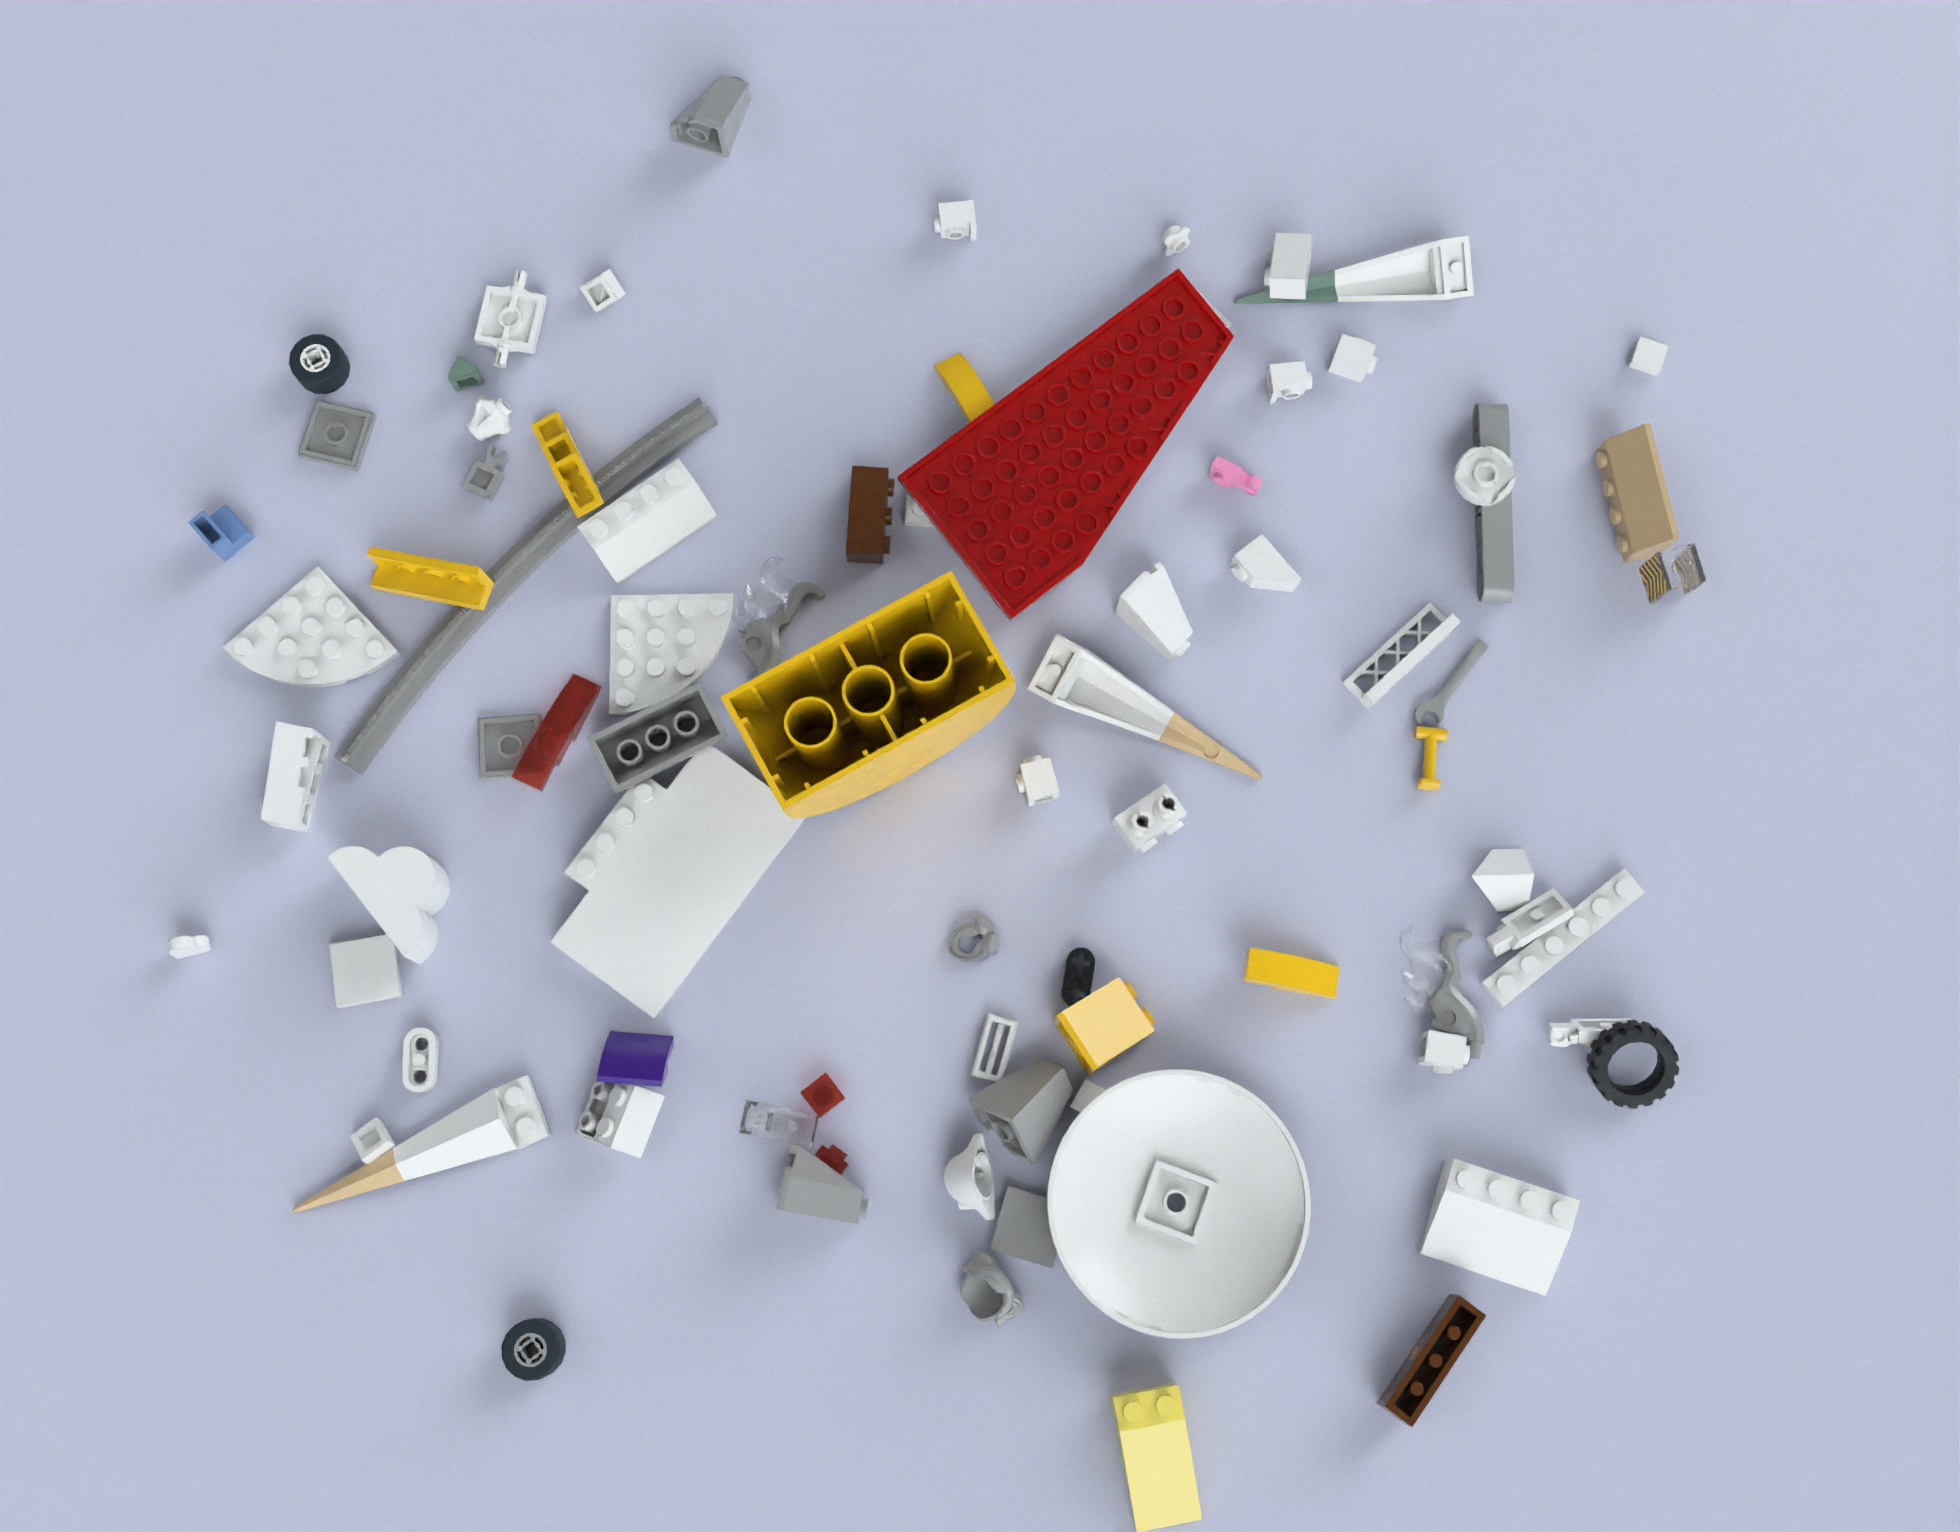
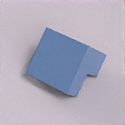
(221, 531)

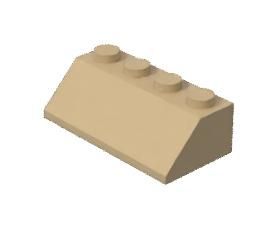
(1636, 494)

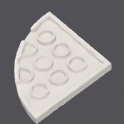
(312, 638)
(662, 645)

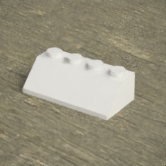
(647, 521)

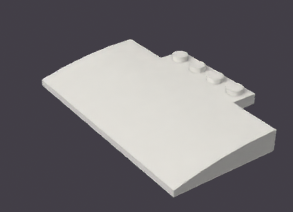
(671, 875)

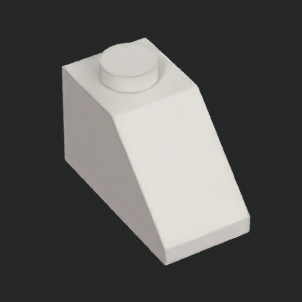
(1264, 567)

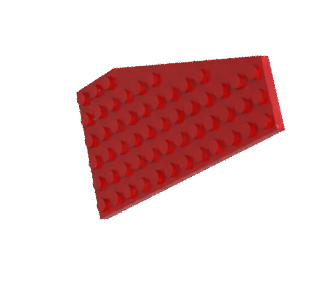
(1058, 456)

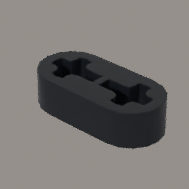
(1070, 975)

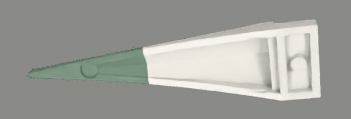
(1420, 272)

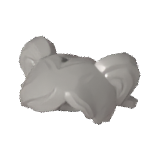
(989, 1290)

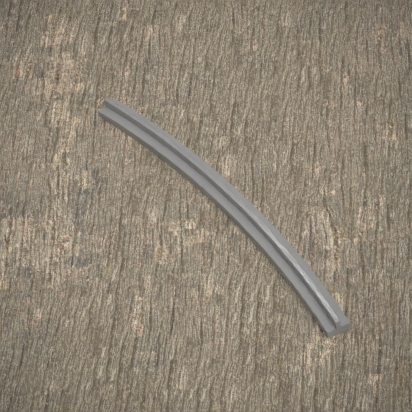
(508, 575)

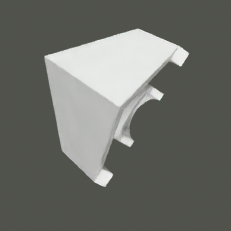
(1505, 879)

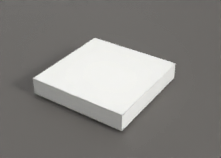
(365, 971)

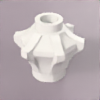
(489, 418)

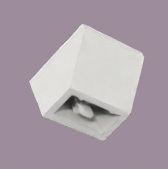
(620, 1116)

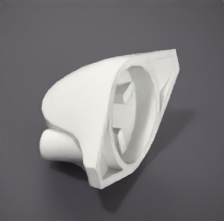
(970, 1178)

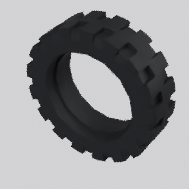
(1642, 1092)

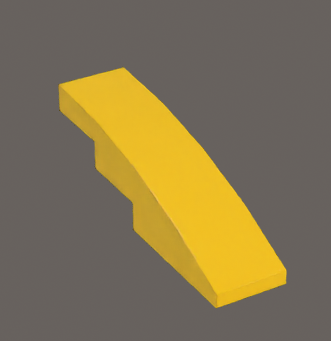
(567, 464)

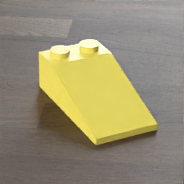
(1156, 1456)

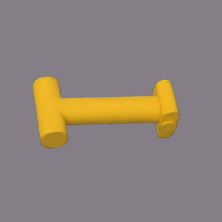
(1430, 737)

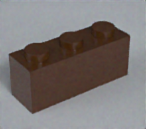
(869, 515)

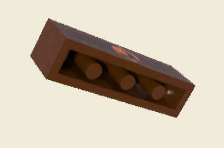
(1431, 1359)

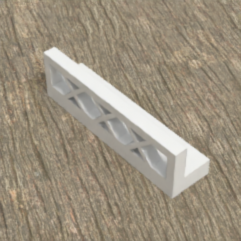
(1410, 659)

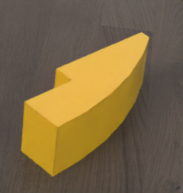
(1290, 973)

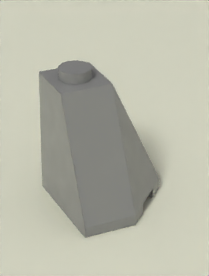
(714, 116)
(1024, 1107)
(818, 1190)

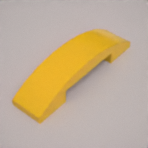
(964, 385)

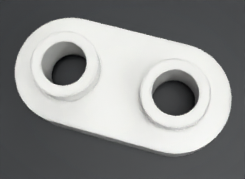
(420, 1060)

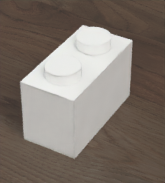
(1289, 265)

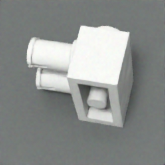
(1149, 819)

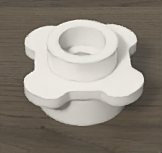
(1175, 239)

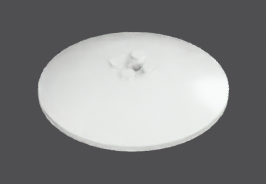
(1240, 1216)

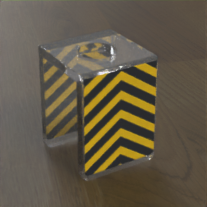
(1660, 577)

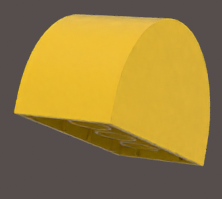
(873, 701)

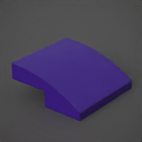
(635, 1058)

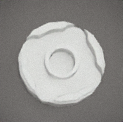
(1484, 475)

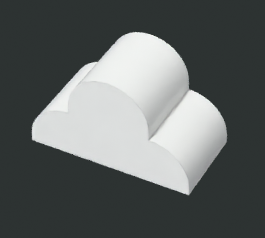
(399, 891)

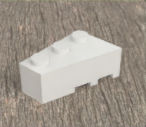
(294, 776)

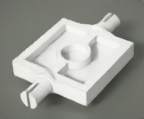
(510, 319)

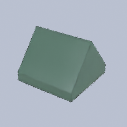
(464, 375)

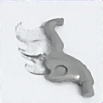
(767, 612)
(1435, 985)

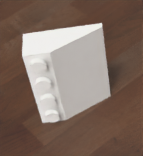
(1498, 1226)

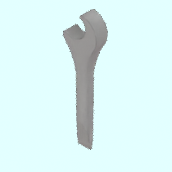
(1436, 705)

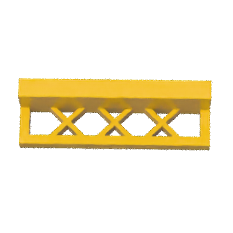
(430, 578)

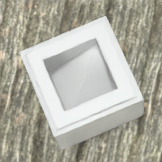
(602, 290)

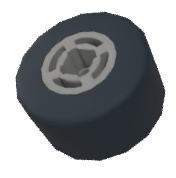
(546, 1349)

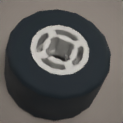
(319, 364)

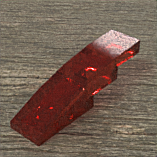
(556, 732)

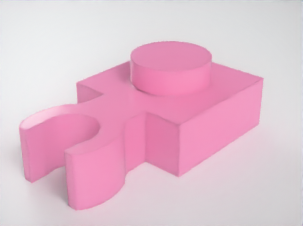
(1231, 475)

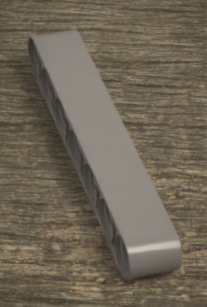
(1494, 522)

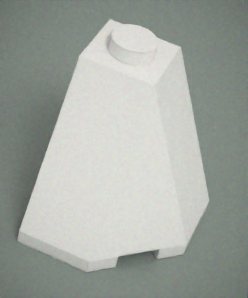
(1156, 613)

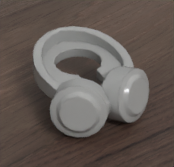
(988, 946)

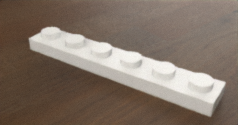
(1561, 940)

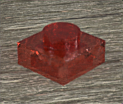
(822, 1095)
(833, 1158)

